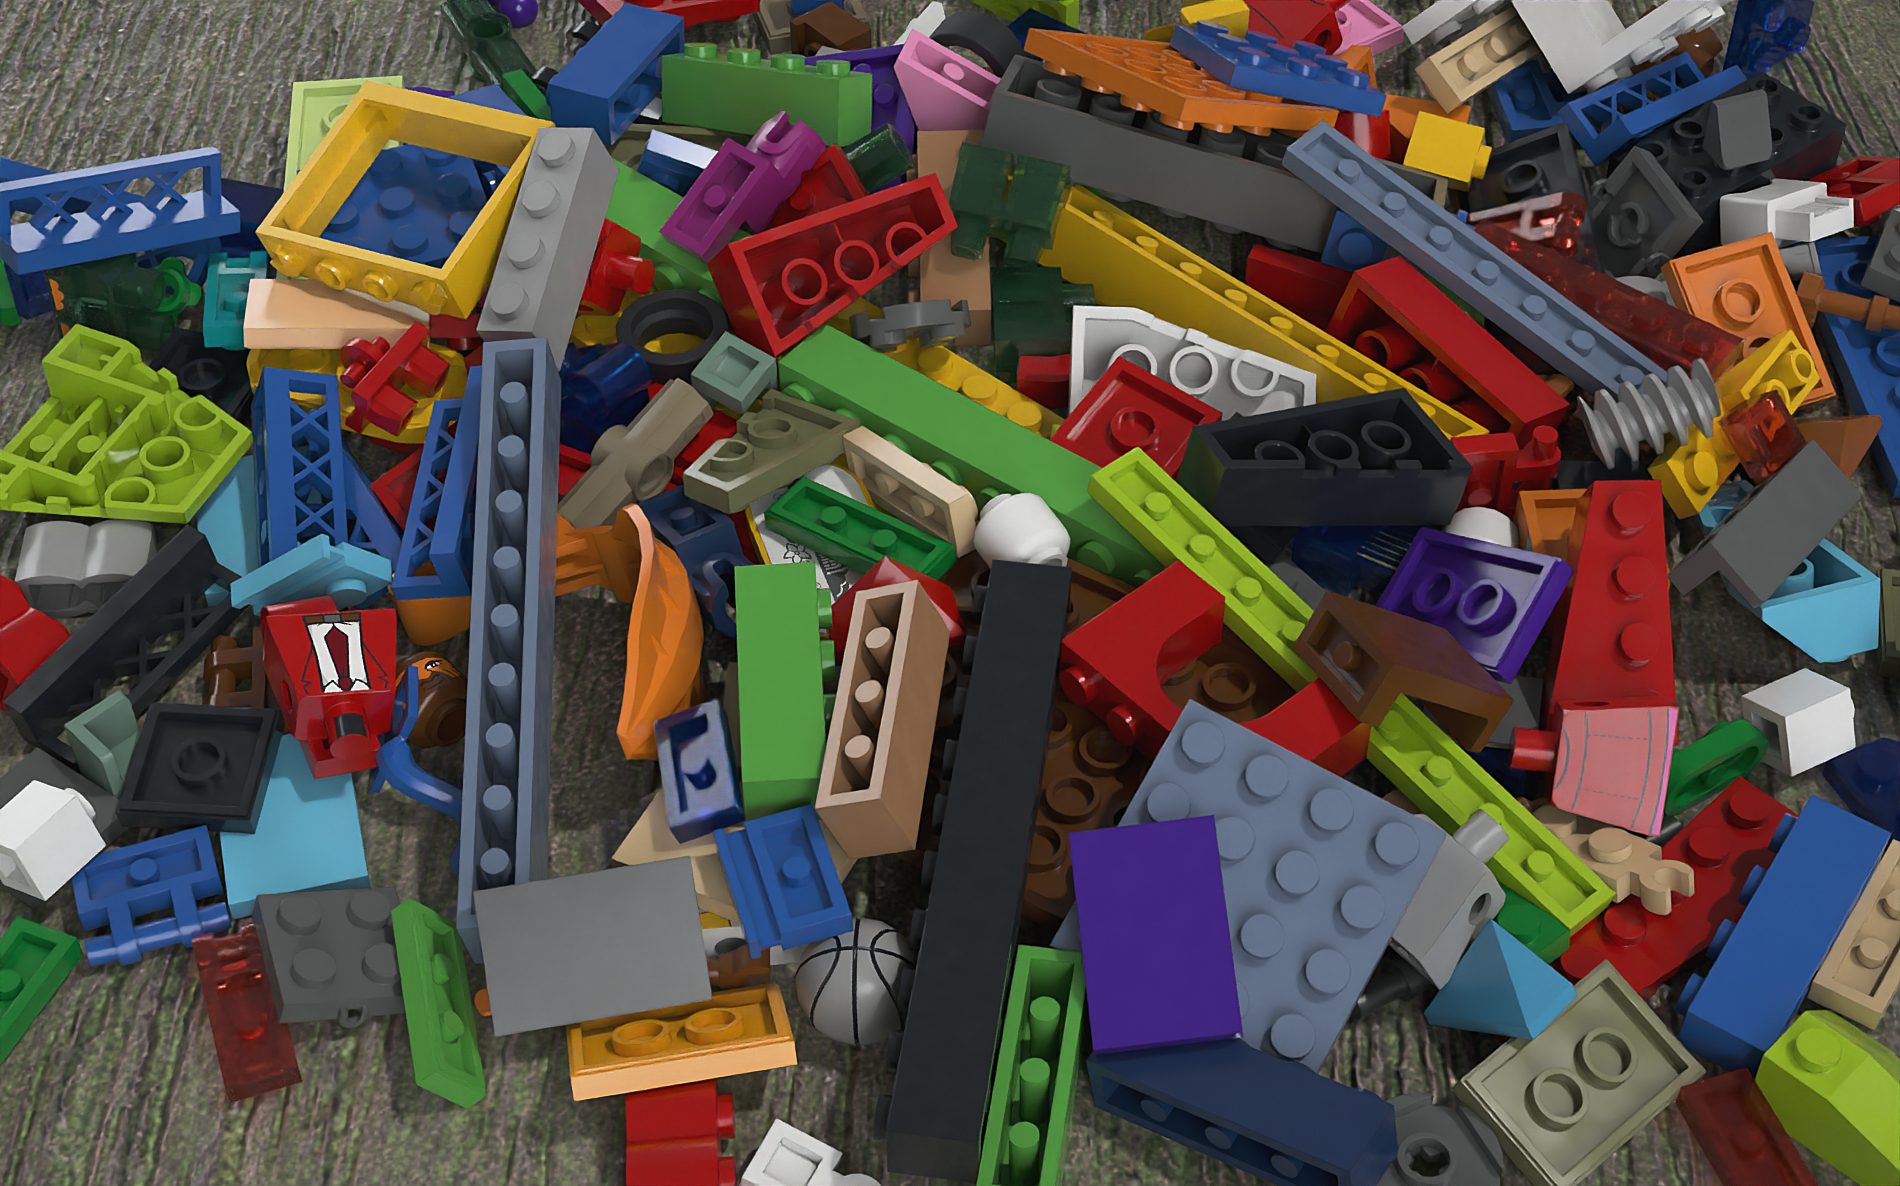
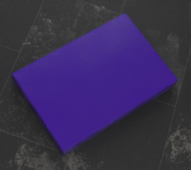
(1480, 593)
(1155, 935)

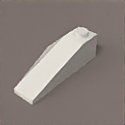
(1184, 358)

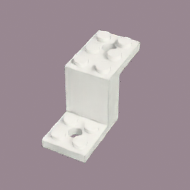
(1576, 36)

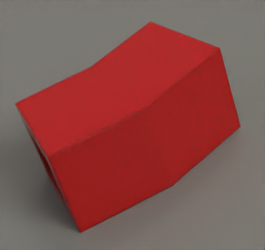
(1045, 379)

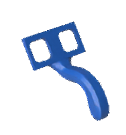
(399, 768)

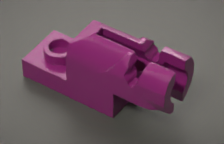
(743, 187)

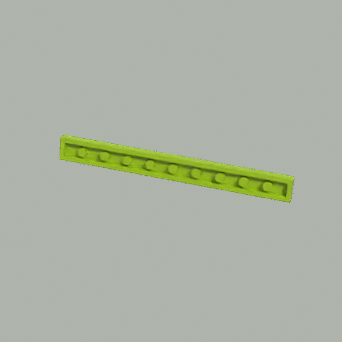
(1405, 745)

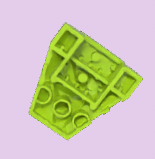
(117, 439)

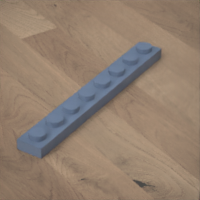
(1467, 263)

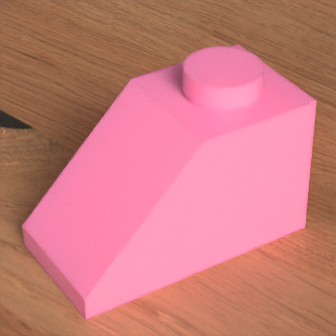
(943, 86)

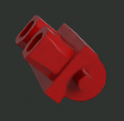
(382, 371)

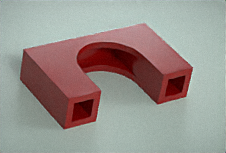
(1154, 632)

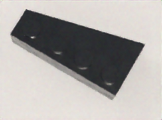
(1327, 466)

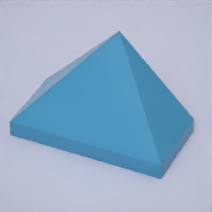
(1501, 989)

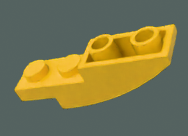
(1698, 470)

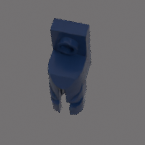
(706, 547)

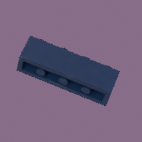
(1250, 1111)

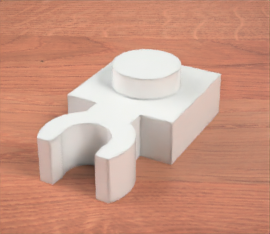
(797, 1159)

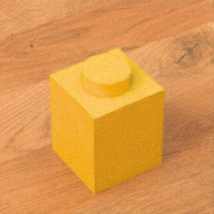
(1448, 150)

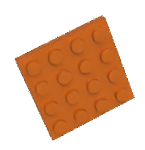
(1165, 80)

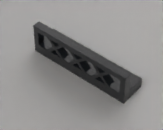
(120, 643)

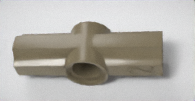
(636, 459)

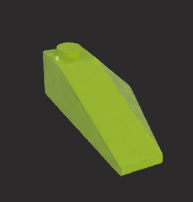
(1837, 1095)

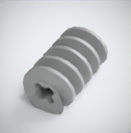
(1652, 413)

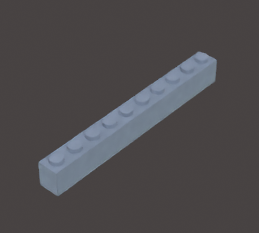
(510, 627)

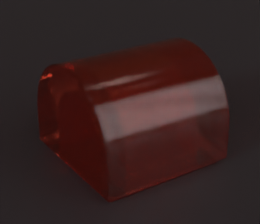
(1762, 433)

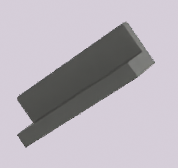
(1772, 527)

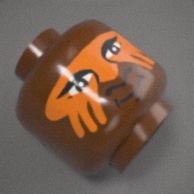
(440, 700)

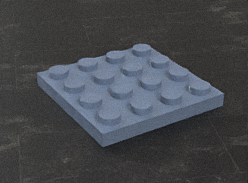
(1307, 875)

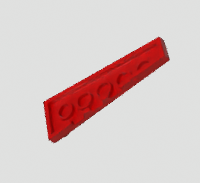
(1651, 947)

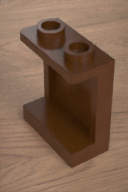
(1377, 654)

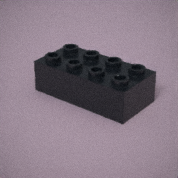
(1803, 146)

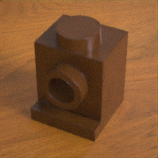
(830, 28)

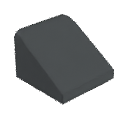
(1739, 130)

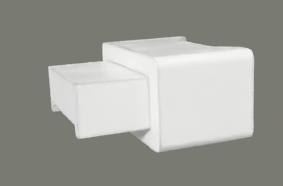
(1787, 209)

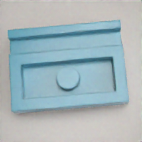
(314, 571)

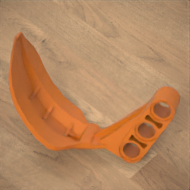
(663, 627)

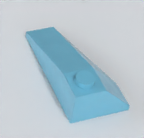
(1824, 604)

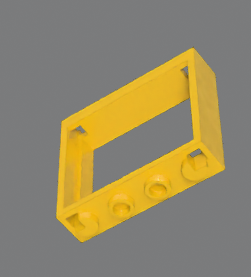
(345, 155)

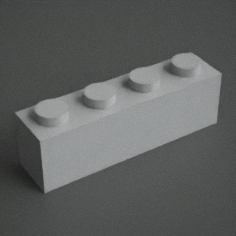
(550, 240)

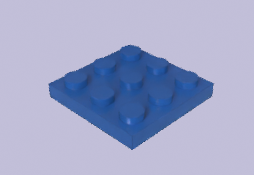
(1277, 70)
(410, 205)

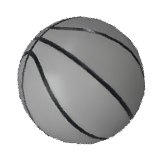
(853, 982)

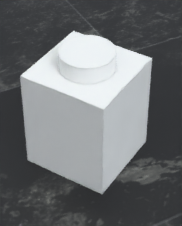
(1803, 719)
(46, 838)

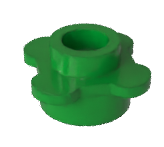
(185, 291)

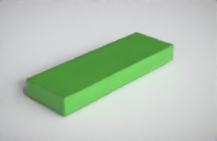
(438, 1004)

